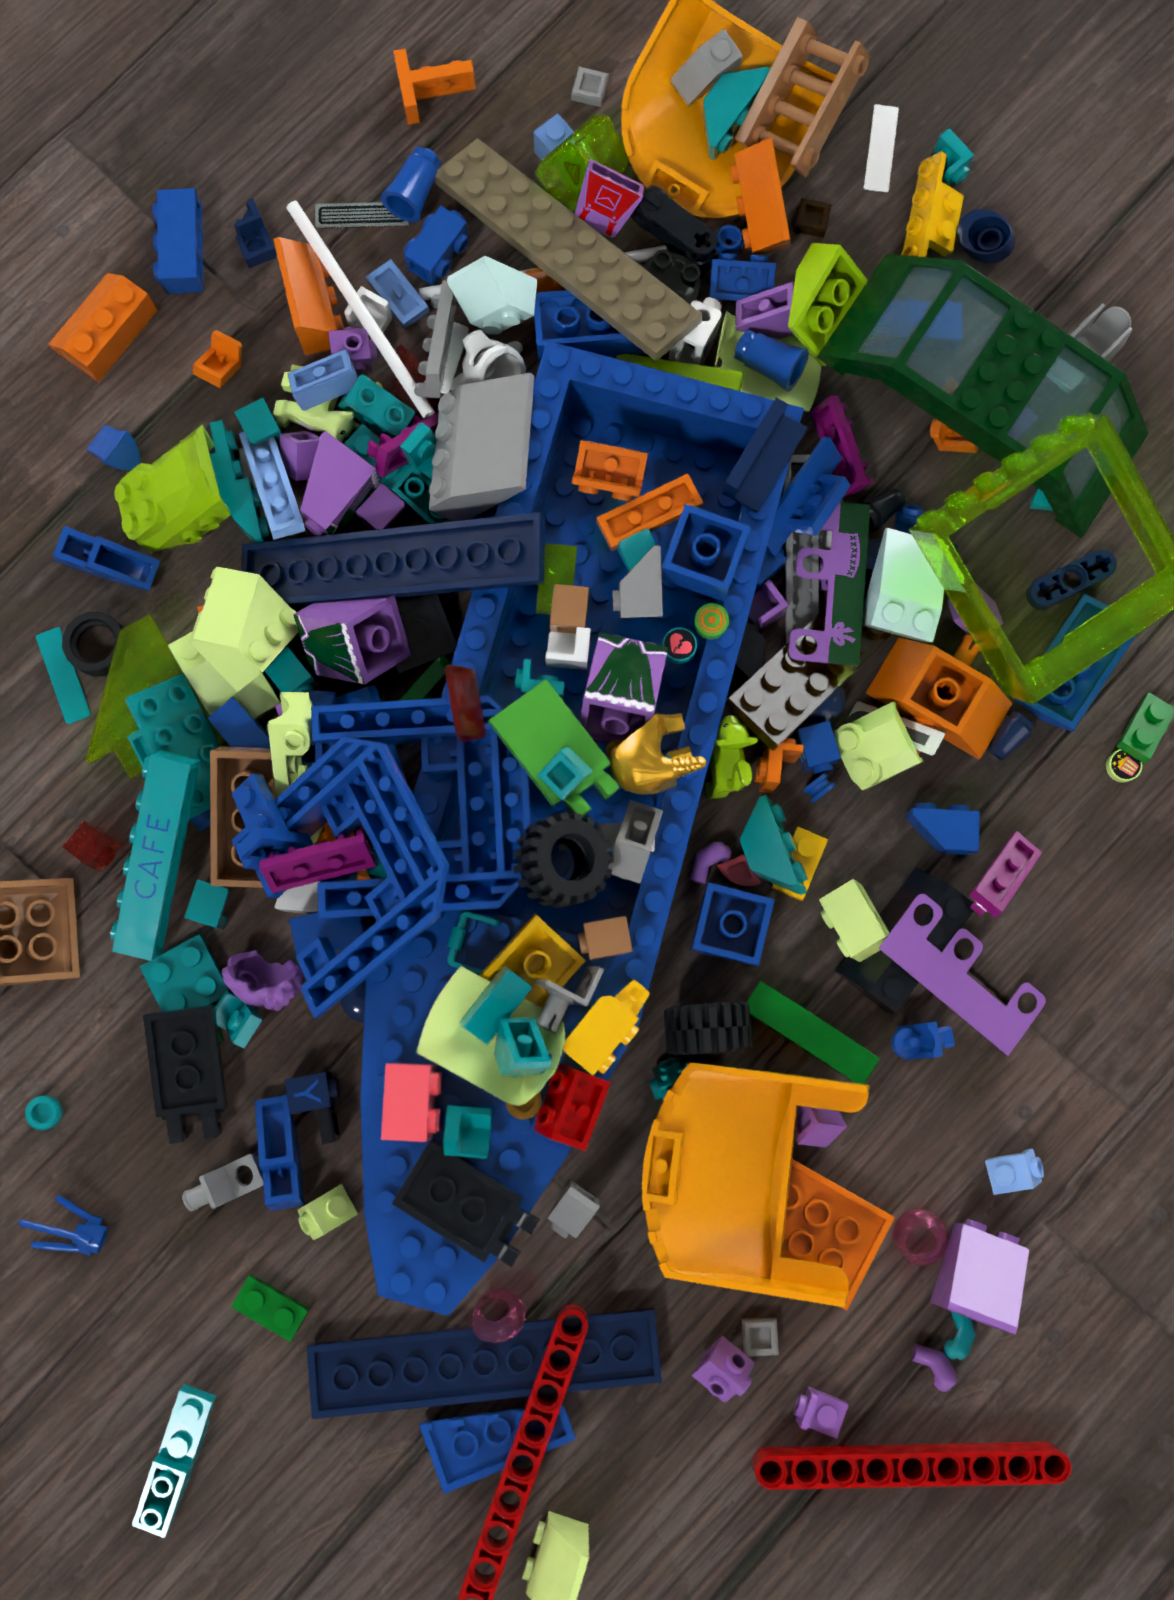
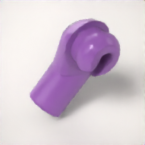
(706, 857)
(940, 1365)

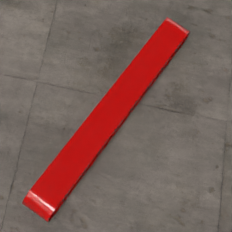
(524, 1443)
(926, 1472)

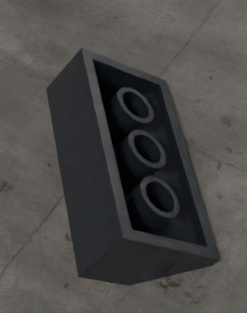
(879, 975)

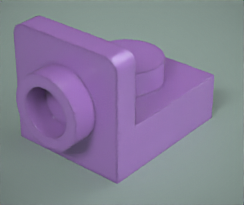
(820, 1412)

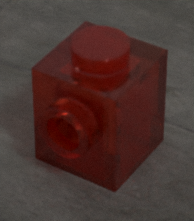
(92, 846)

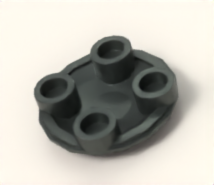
(676, 273)

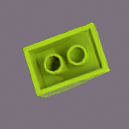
(822, 294)

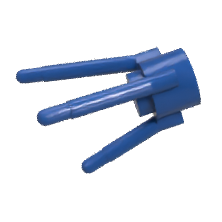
(87, 1237)

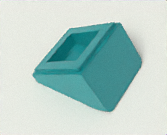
(635, 547)
(564, 772)

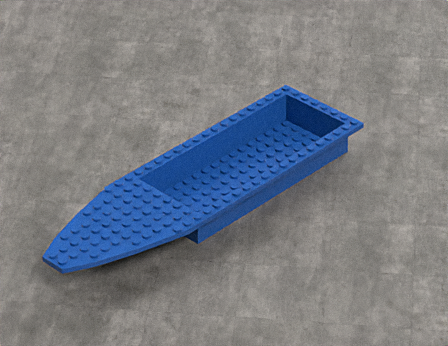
(684, 431)

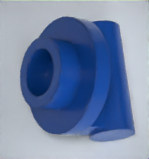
(906, 517)

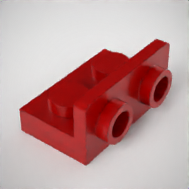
(571, 1106)

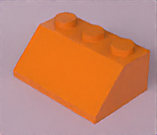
(761, 198)
(308, 294)
(104, 325)

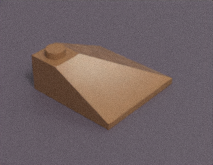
(38, 931)

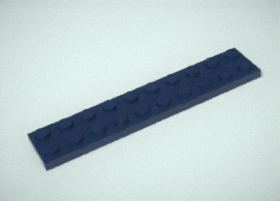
(403, 560)
(462, 1368)

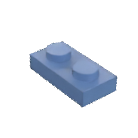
(403, 299)

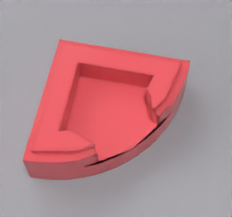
(738, 872)

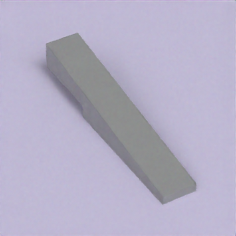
(799, 592)

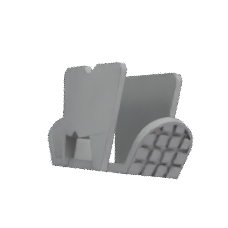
(1107, 333)

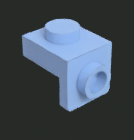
(1014, 1172)

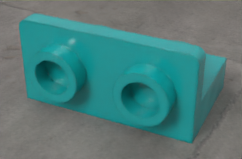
(376, 408)

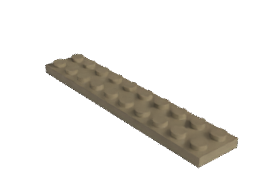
(568, 249)

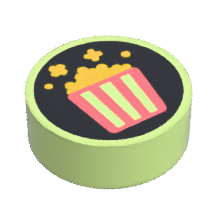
(1123, 766)

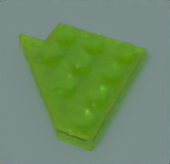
(137, 663)

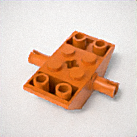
(972, 701)

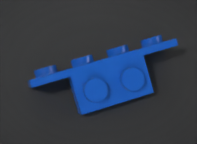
(809, 496)

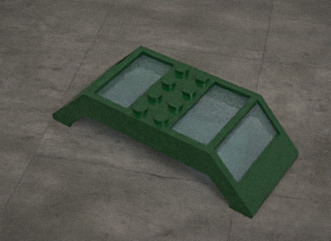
(985, 369)

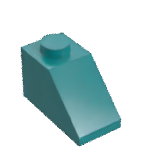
(520, 1048)

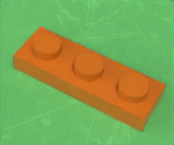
(649, 511)

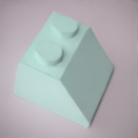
(493, 294)

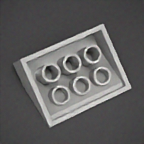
(481, 446)

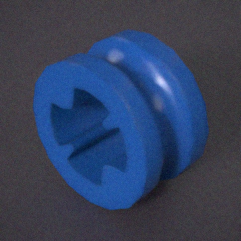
(819, 787)

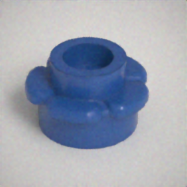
(730, 233)

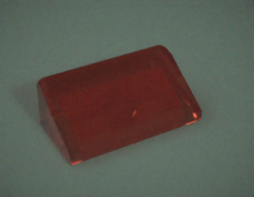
(465, 703)

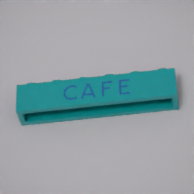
(155, 854)

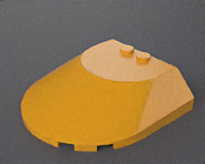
(669, 138)

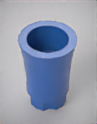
(412, 185)
(772, 358)

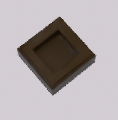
(812, 217)

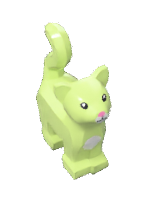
(318, 418)

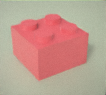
(410, 1102)

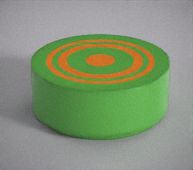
(711, 621)

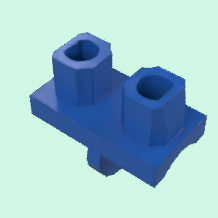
(921, 1040)

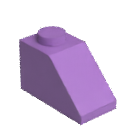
(766, 312)

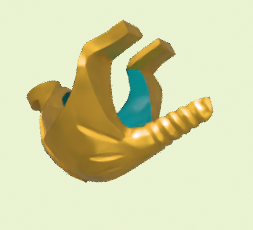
(638, 760)

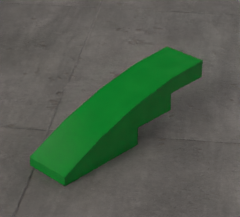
(812, 1034)

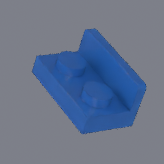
(740, 279)

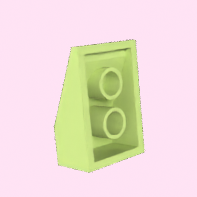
(214, 689)
(559, 1559)

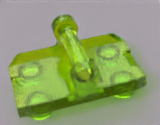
(565, 167)

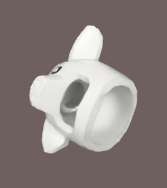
(488, 359)

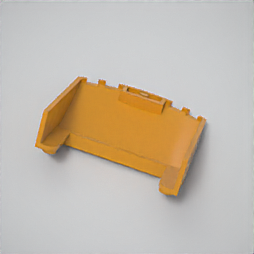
(723, 1180)

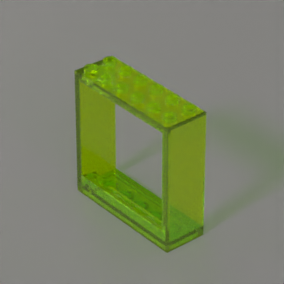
(1107, 628)

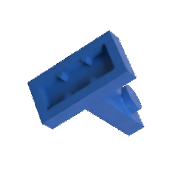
(263, 822)

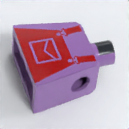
(607, 199)

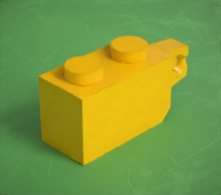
(604, 1027)

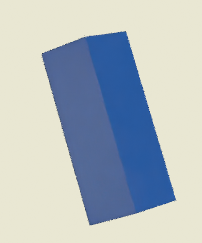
(1072, 699)

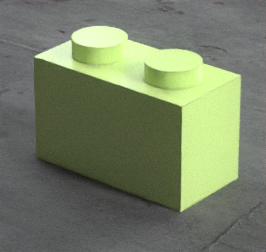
(855, 920)

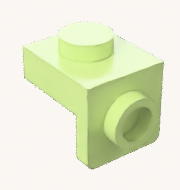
(326, 1212)

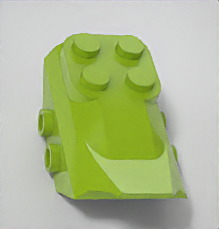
(173, 497)

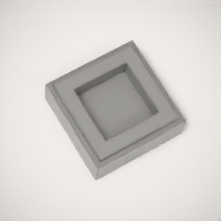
(590, 86)
(759, 1336)

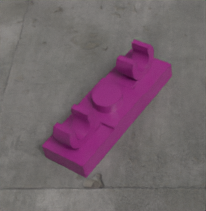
(832, 423)
(389, 453)
(317, 862)
(1004, 875)

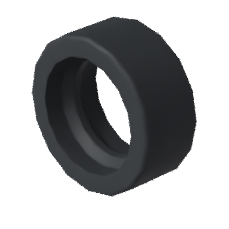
(72, 636)

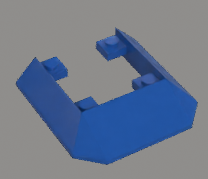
(352, 787)
(490, 789)

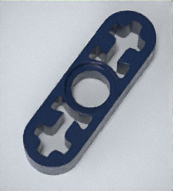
(1087, 562)

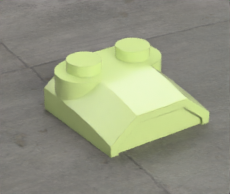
(876, 747)

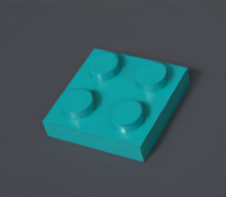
(185, 976)

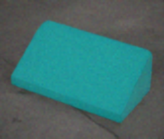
(495, 1002)

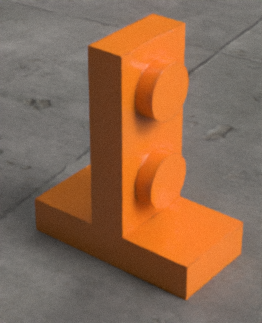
(431, 82)

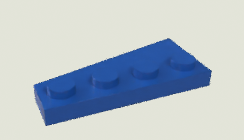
(478, 1444)

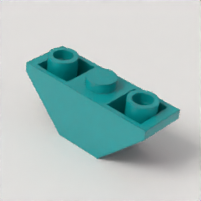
(728, 105)
(771, 849)

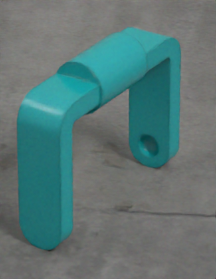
(457, 937)

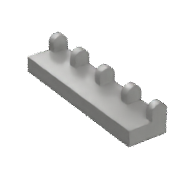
(438, 345)

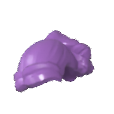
(262, 982)

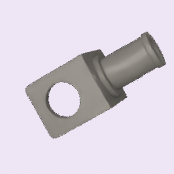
(560, 998)
(223, 1184)

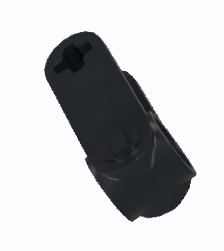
(674, 226)

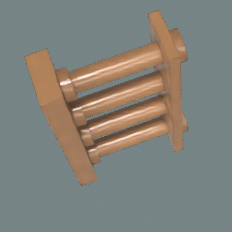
(786, 73)

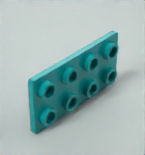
(174, 723)

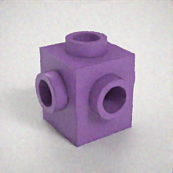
(358, 345)
(724, 1370)

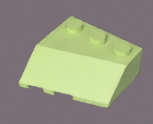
(242, 626)

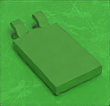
(538, 729)

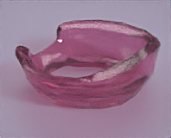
(920, 1218)
(505, 1328)

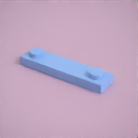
(273, 487)

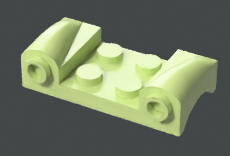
(289, 740)

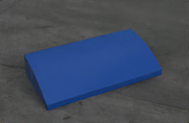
(570, 322)

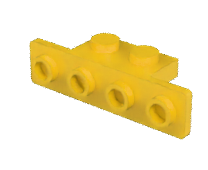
(933, 211)

